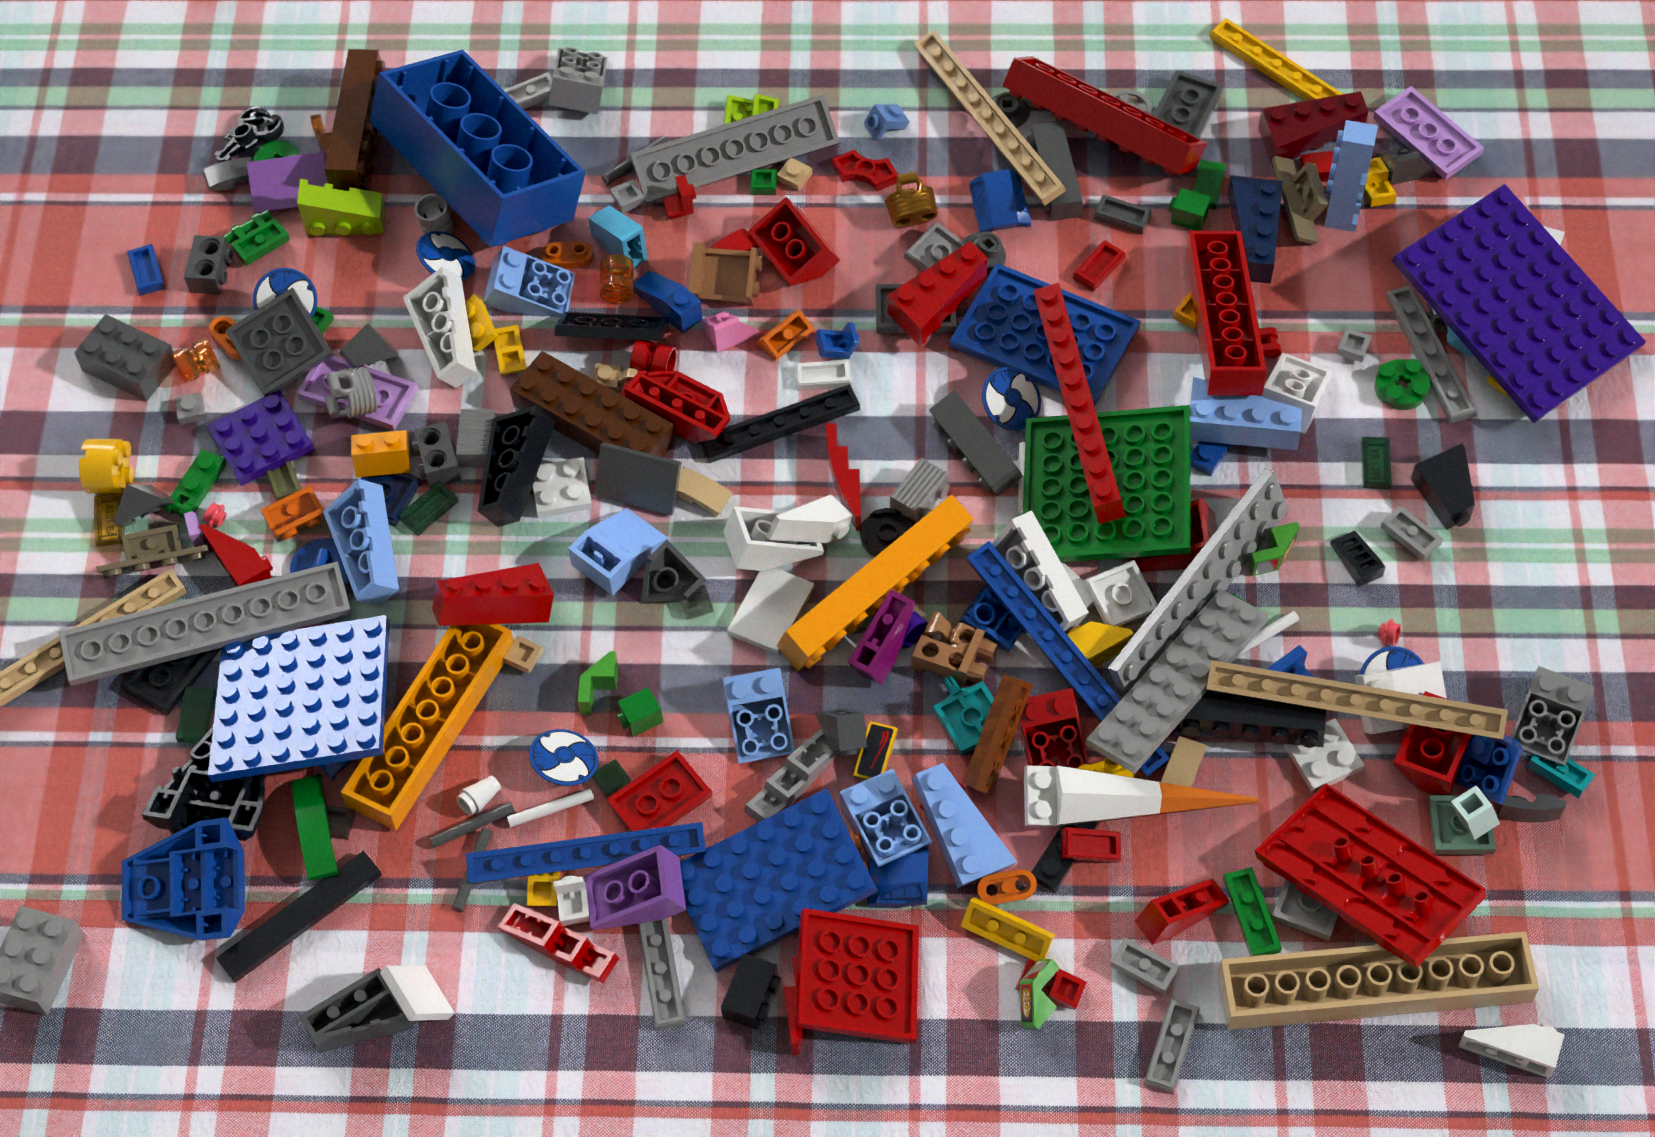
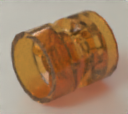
(616, 279)
(195, 360)

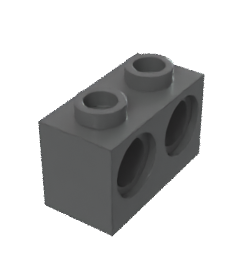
(208, 264)
(437, 454)

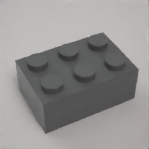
(125, 357)

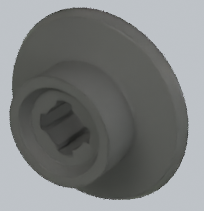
(1014, 108)
(989, 245)

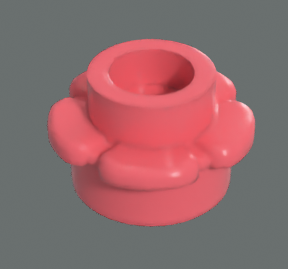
(214, 515)
(1389, 633)

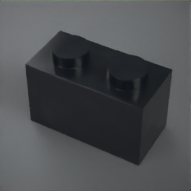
(750, 991)

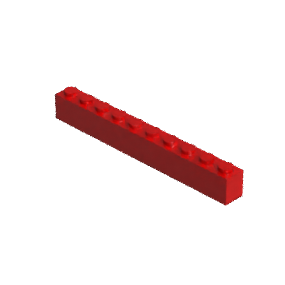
(1079, 404)

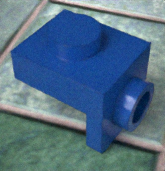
(837, 343)

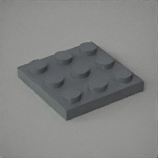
(279, 342)

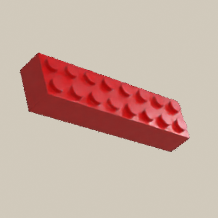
(1104, 115)
(1225, 313)

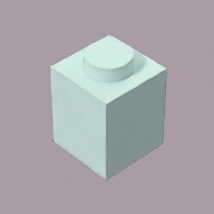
(1475, 812)

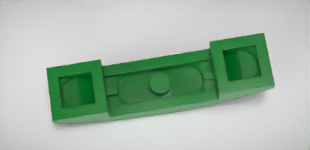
(314, 827)

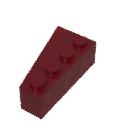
(1308, 124)

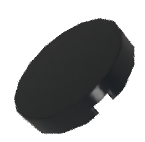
(876, 542)

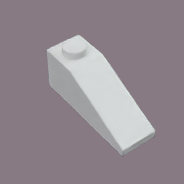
(813, 522)
(1522, 1046)

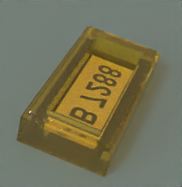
(104, 514)

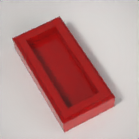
(1099, 265)
(1091, 844)

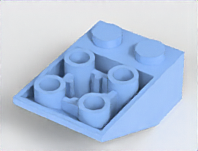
(528, 285)
(615, 549)
(758, 715)
(884, 818)

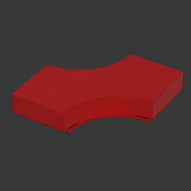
(876, 173)

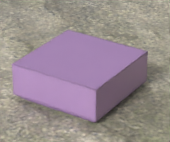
(193, 529)

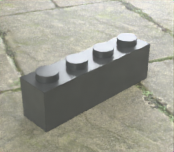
(1052, 147)
(975, 442)

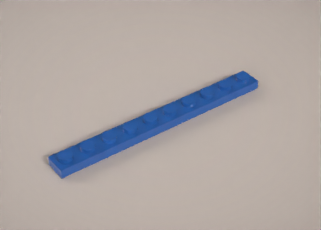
(1051, 639)

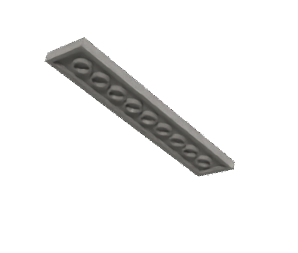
(1208, 573)
(203, 623)

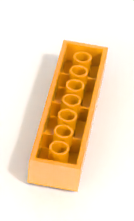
(867, 589)
(427, 722)

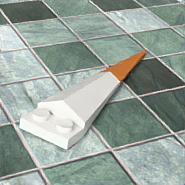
(1080, 796)

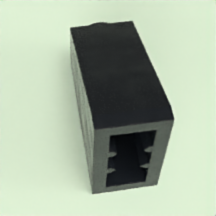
(1446, 486)

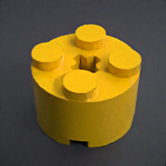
(105, 466)

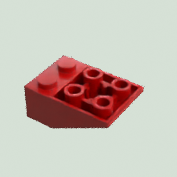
(1052, 730)

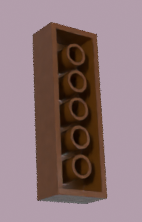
(353, 135)
(589, 410)

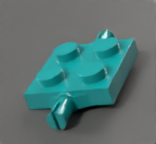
(964, 713)

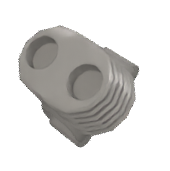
(354, 386)

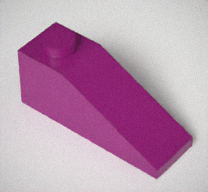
(883, 638)

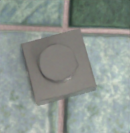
(627, 196)
(1354, 345)
(190, 408)

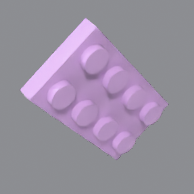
(1428, 131)
(391, 391)

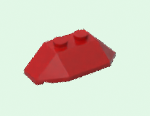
(689, 405)

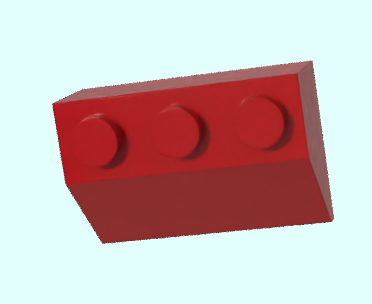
(793, 244)
(1432, 756)

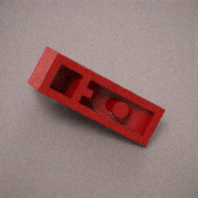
(236, 557)
(1179, 910)

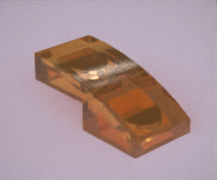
(322, 138)

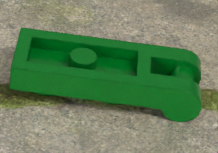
(196, 483)

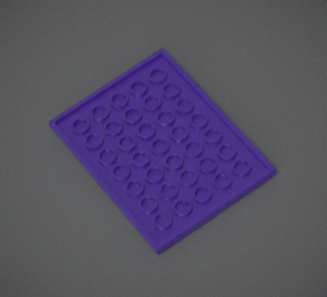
(1518, 302)

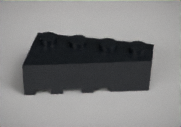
(512, 463)

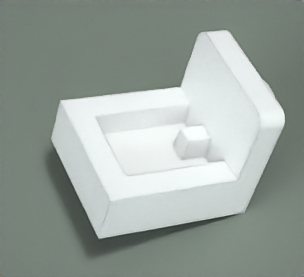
(572, 900)

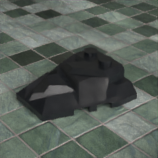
(194, 798)

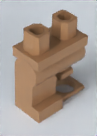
(959, 656)

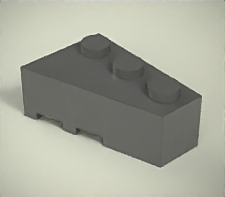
(355, 1015)

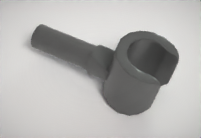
(1436, 319)

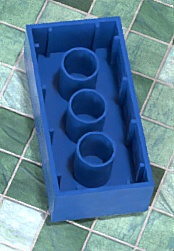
(476, 147)

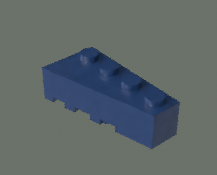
(1256, 214)

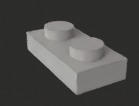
(1411, 533)
(1144, 966)

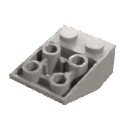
(578, 80)
(1552, 715)

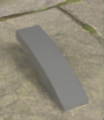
(793, 778)

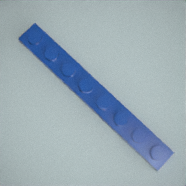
(581, 852)

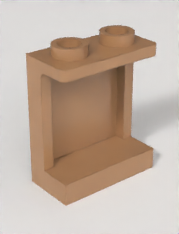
(724, 275)

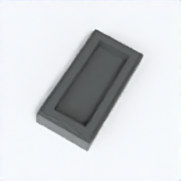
(1122, 214)

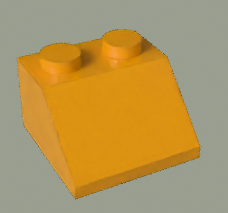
(381, 453)

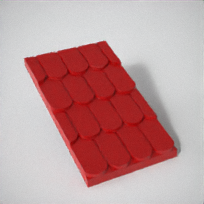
(1370, 875)

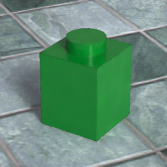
(1189, 209)
(639, 712)

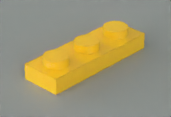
(1007, 930)

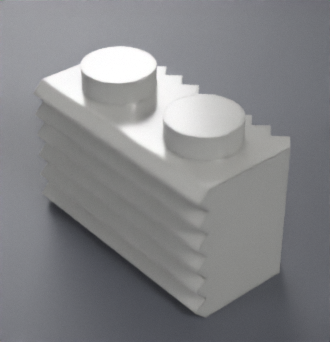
(474, 437)
(920, 490)

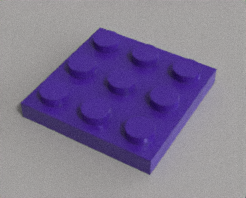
(260, 437)

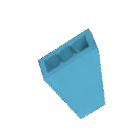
(619, 234)

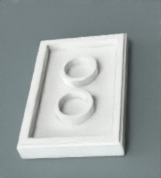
(770, 608)

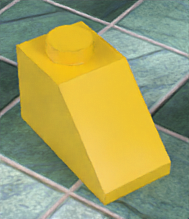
(1100, 641)

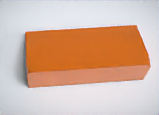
(785, 335)

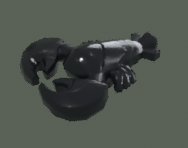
(249, 134)

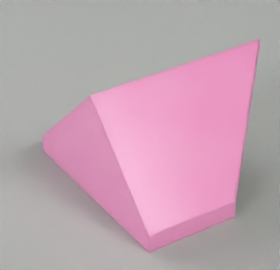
(727, 330)

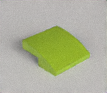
(740, 108)

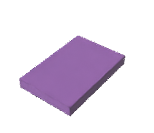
(277, 180)

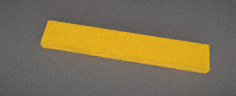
(1270, 62)

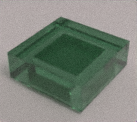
(611, 778)

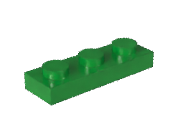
(1252, 912)

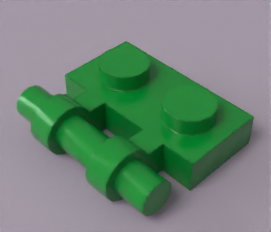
(259, 241)

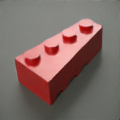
(935, 293)
(494, 597)

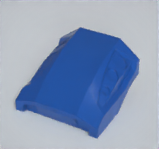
(999, 201)
(992, 617)
(900, 881)

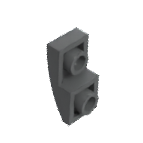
(227, 173)
(1543, 808)

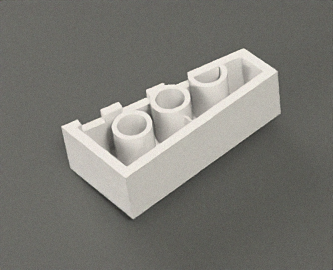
(443, 325)
(1038, 566)

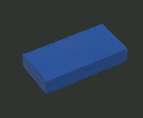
(146, 269)

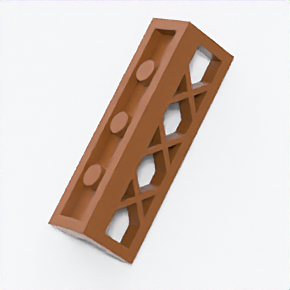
(997, 734)

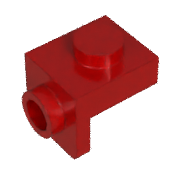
(682, 201)

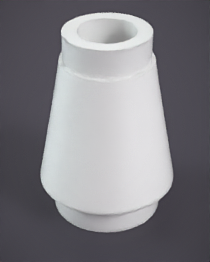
(476, 796)

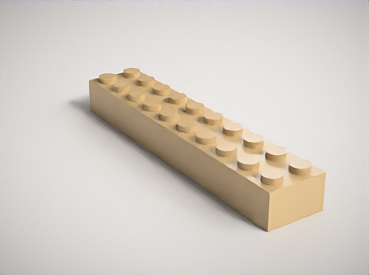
(1376, 982)

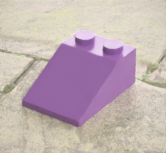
(636, 890)

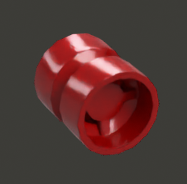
(650, 358)

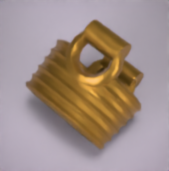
(911, 206)

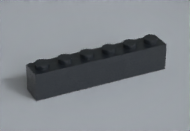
(1254, 720)

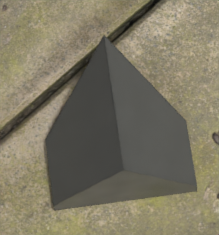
(1405, 165)
(367, 347)
(140, 501)
(669, 576)

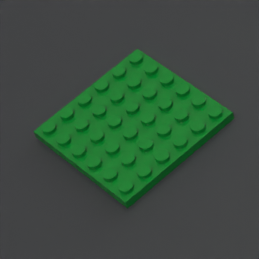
(1152, 474)

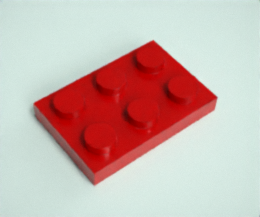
(660, 795)

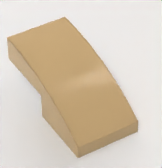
(703, 491)
(1184, 762)

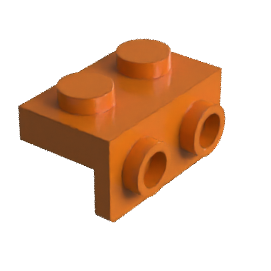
(293, 513)

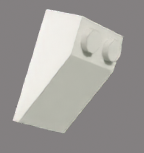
(1298, 385)
(750, 547)
(1408, 679)

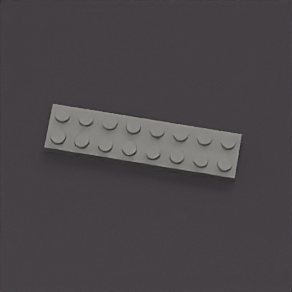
(735, 148)
(1175, 681)

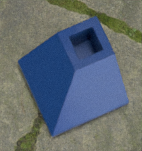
(1490, 765)

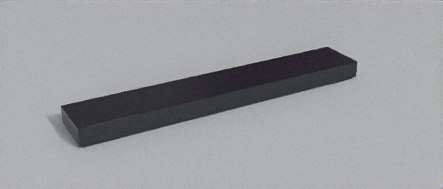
(781, 423)
(298, 917)

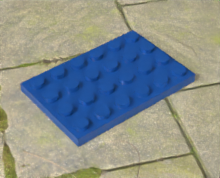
(1008, 331)
(759, 880)

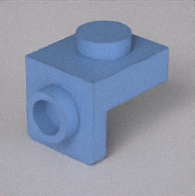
(885, 117)

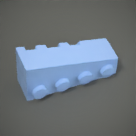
(1243, 419)

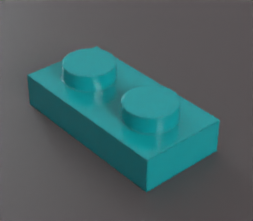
(1570, 777)

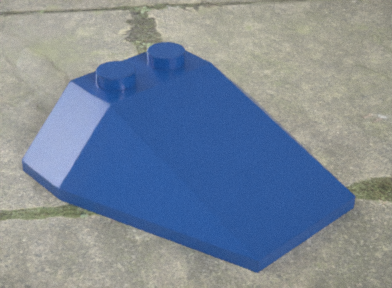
(188, 882)

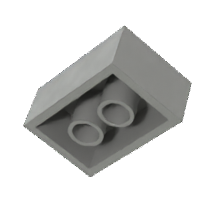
(36, 958)

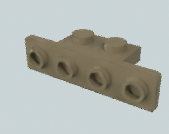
(1302, 196)
(152, 547)

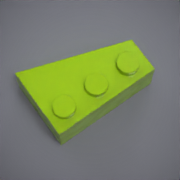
(339, 211)

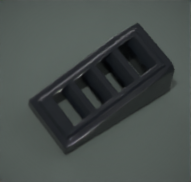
(1360, 576)

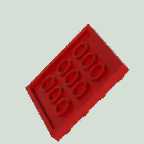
(857, 976)

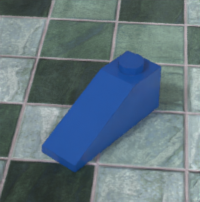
(670, 300)

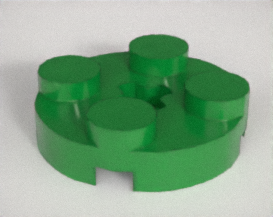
(1402, 370)

